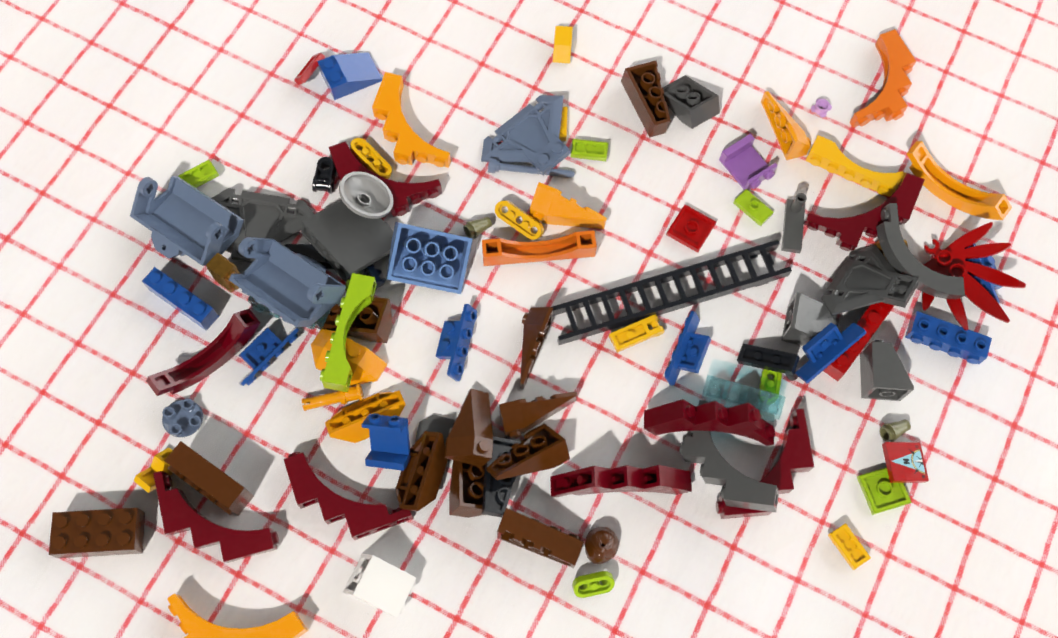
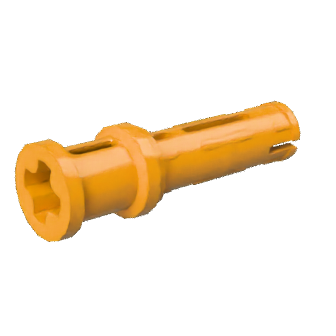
(353, 393)

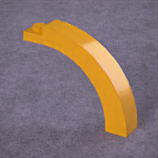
(953, 192)

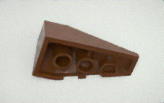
(371, 324)
(535, 330)
(521, 416)
(472, 431)
(537, 452)
(466, 490)

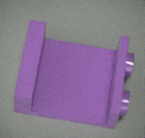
(746, 164)

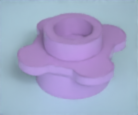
(821, 103)

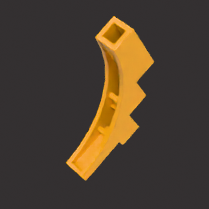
(396, 129)
(197, 627)

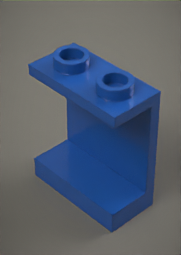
(388, 442)

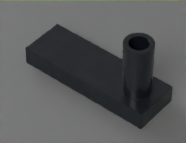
(769, 360)

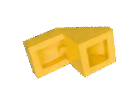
(562, 44)
(146, 478)

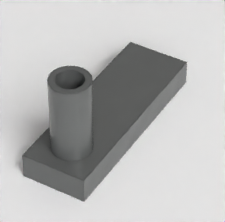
(793, 224)

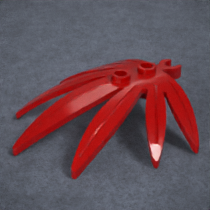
(952, 263)

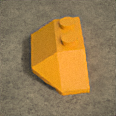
(363, 362)
(348, 421)

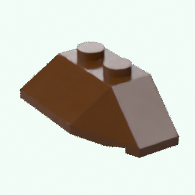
(423, 474)

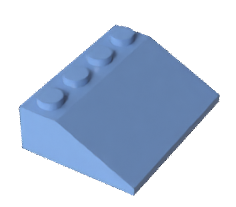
(428, 258)

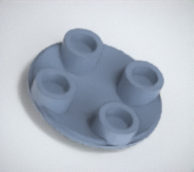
(182, 418)

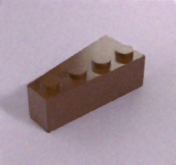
(647, 97)
(539, 538)

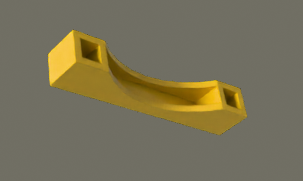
(829, 157)

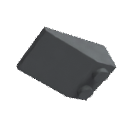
(691, 101)

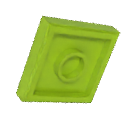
(882, 494)

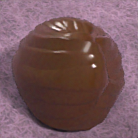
(601, 545)

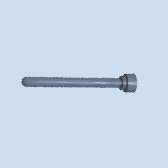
(495, 166)

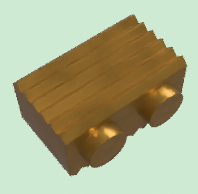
(221, 271)

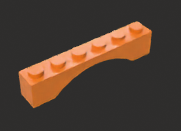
(572, 246)

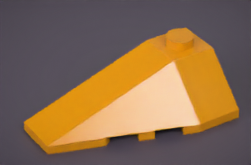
(788, 133)
(554, 209)

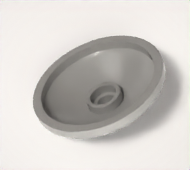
(366, 195)

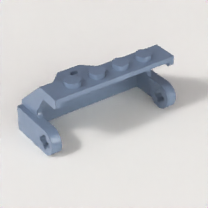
(184, 220)
(287, 282)

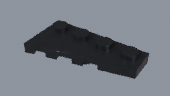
(497, 492)

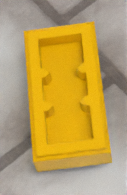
(849, 546)

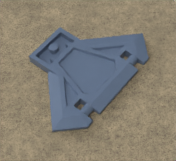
(530, 136)

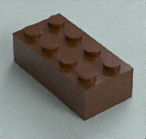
(208, 479)
(97, 533)

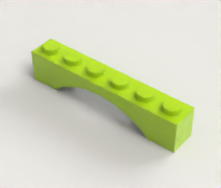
(359, 295)

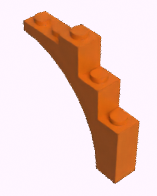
(897, 64)

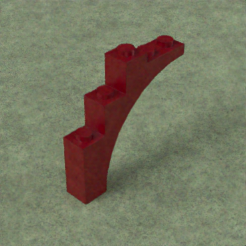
(403, 193)
(851, 228)
(712, 416)

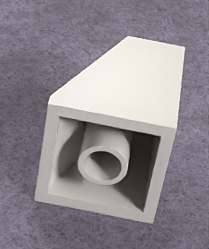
(380, 585)

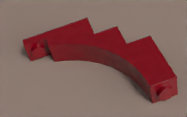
(793, 458)
(621, 479)
(181, 516)
(360, 517)

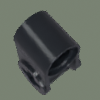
(324, 179)

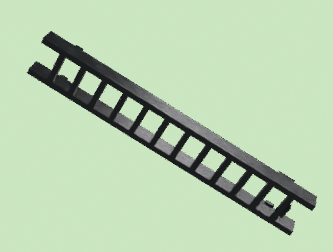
(667, 307)

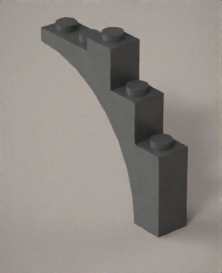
(736, 487)

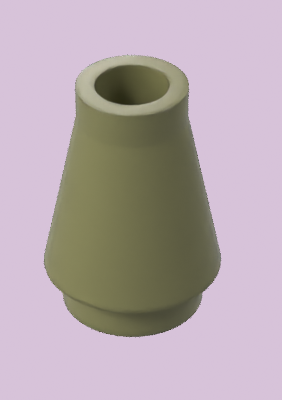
(476, 227)
(894, 430)

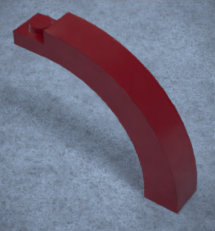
(216, 354)

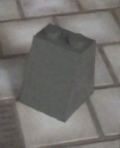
(805, 319)
(883, 373)

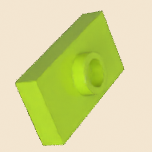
(589, 150)
(200, 174)
(753, 207)

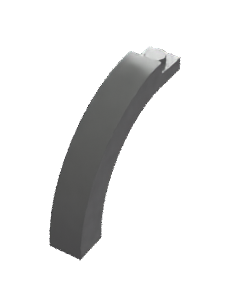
(906, 264)

